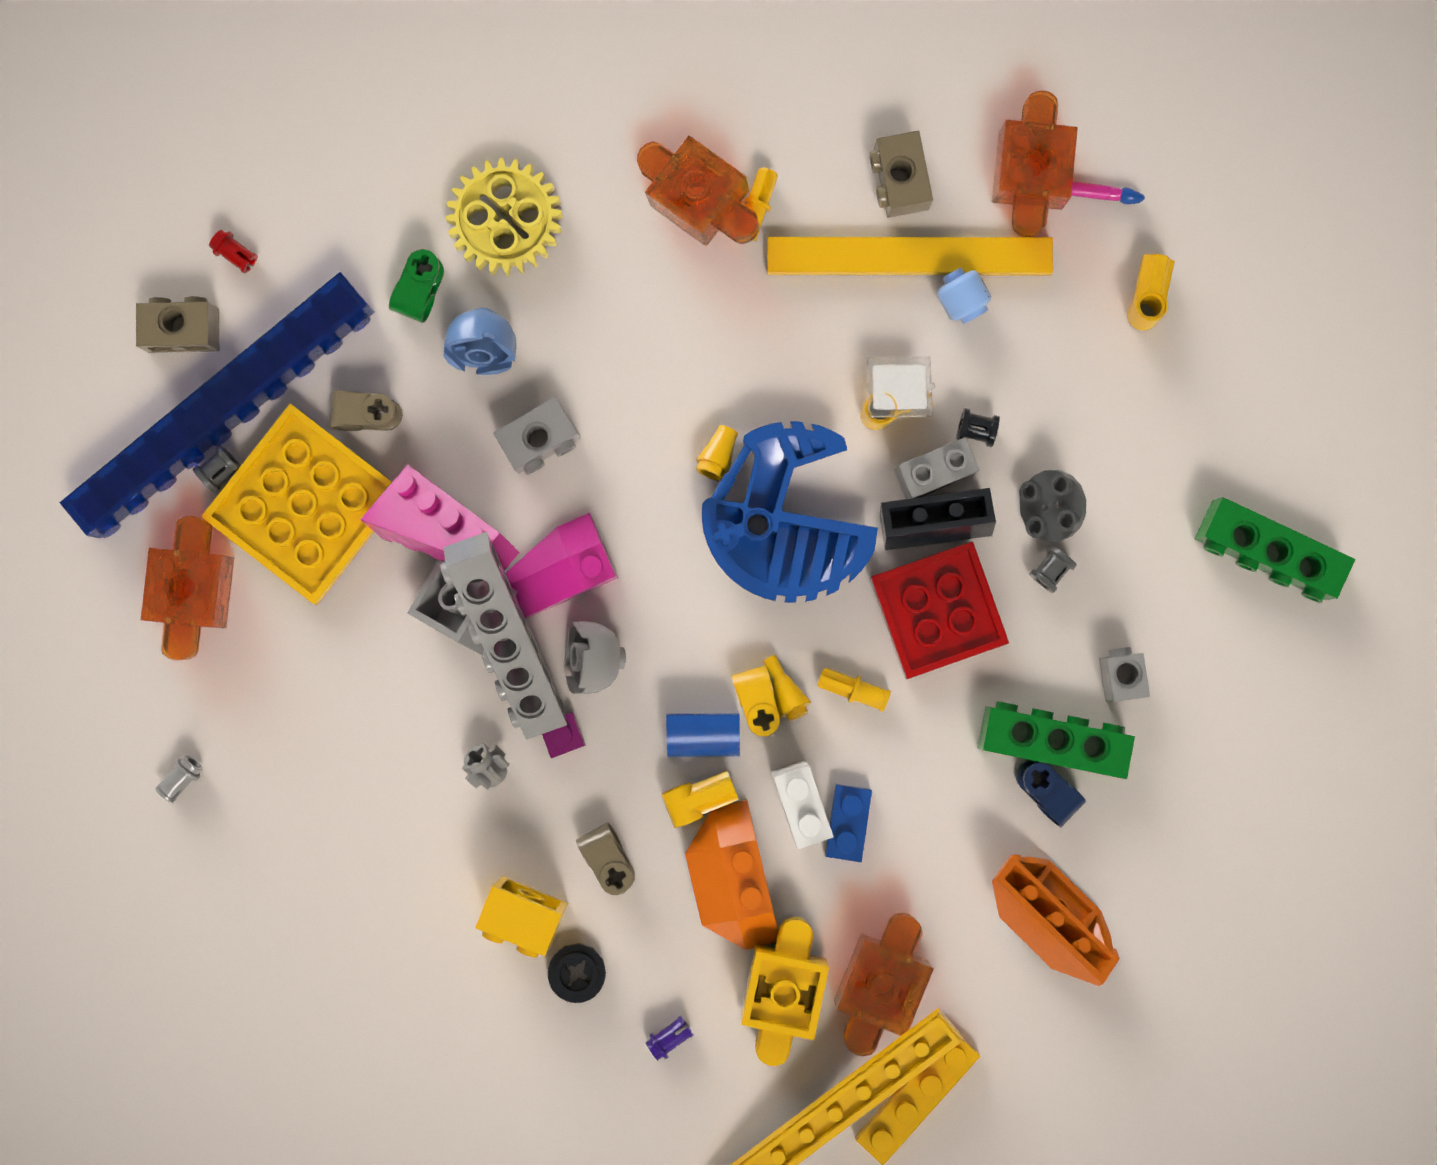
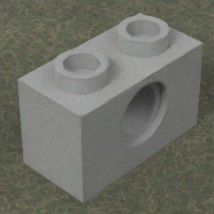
(516, 435)
(936, 469)

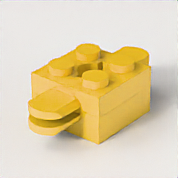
(784, 991)

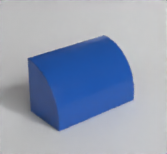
(703, 735)

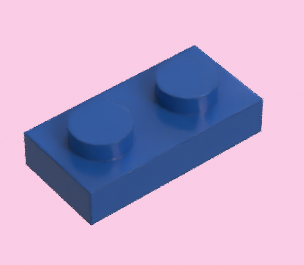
(848, 823)

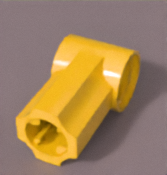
(1152, 290)
(692, 801)

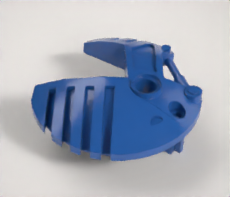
(797, 551)

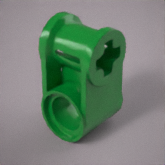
(417, 291)

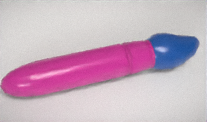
(1103, 192)

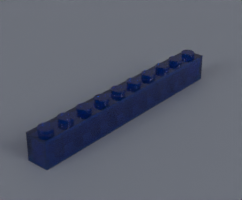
(217, 408)

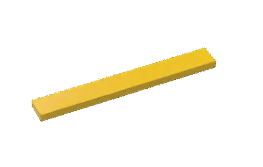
(909, 255)
(857, 1093)

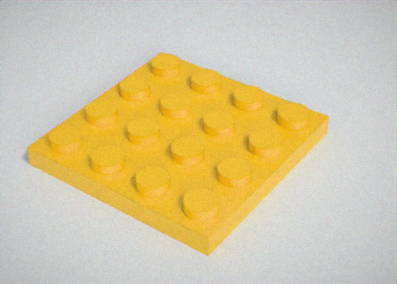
(299, 504)

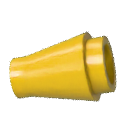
(717, 454)

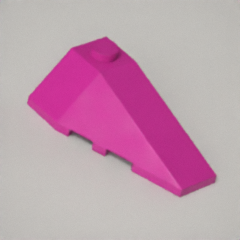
(561, 567)

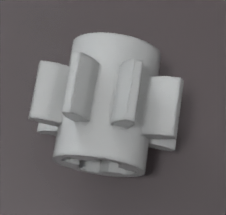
(485, 766)

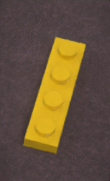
(914, 1102)

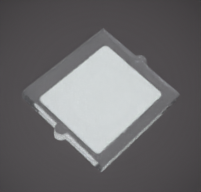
(899, 386)

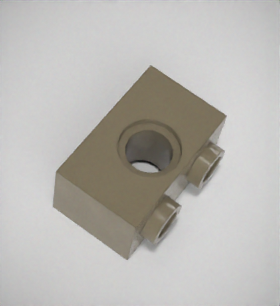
(905, 153)
(197, 334)

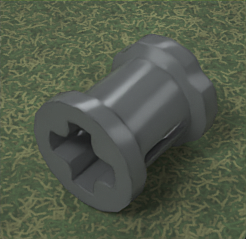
(217, 469)
(1052, 569)

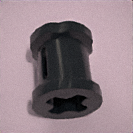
(989, 424)

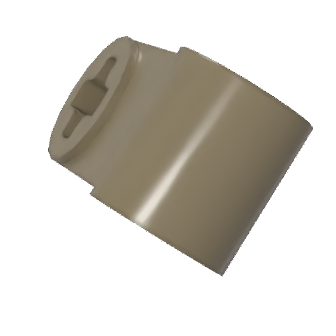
(358, 411)
(602, 853)

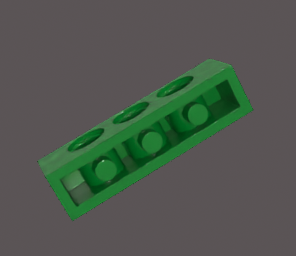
(1328, 565)
(1111, 758)

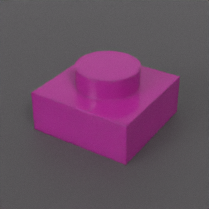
(564, 738)

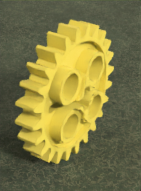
(525, 195)

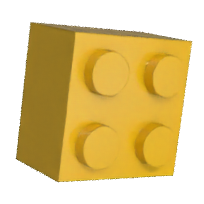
(521, 917)

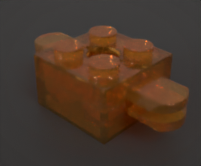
(1034, 164)
(698, 191)
(201, 587)
(883, 984)

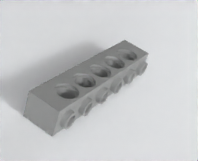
(477, 559)

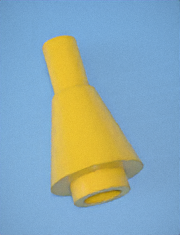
(789, 697)

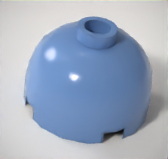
(480, 341)

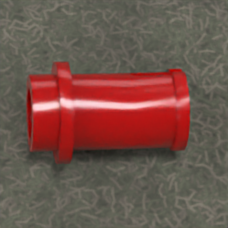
(233, 251)

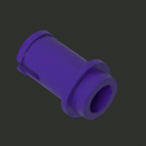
(666, 1039)

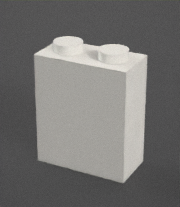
(802, 804)

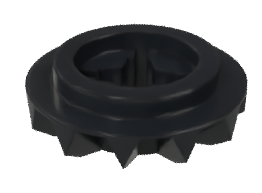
(581, 989)

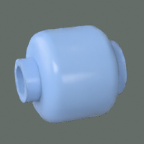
(964, 295)

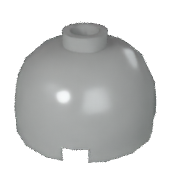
(593, 657)

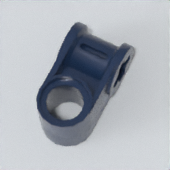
(1052, 795)

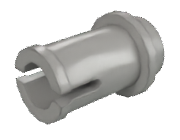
(179, 778)

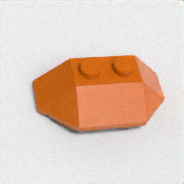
(731, 878)
(1054, 918)

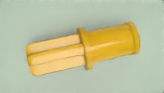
(761, 194)
(854, 689)

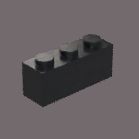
(937, 519)

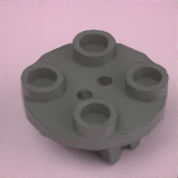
(1055, 522)

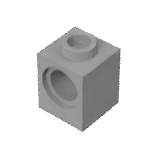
(1137, 685)

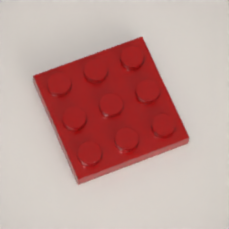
(939, 610)

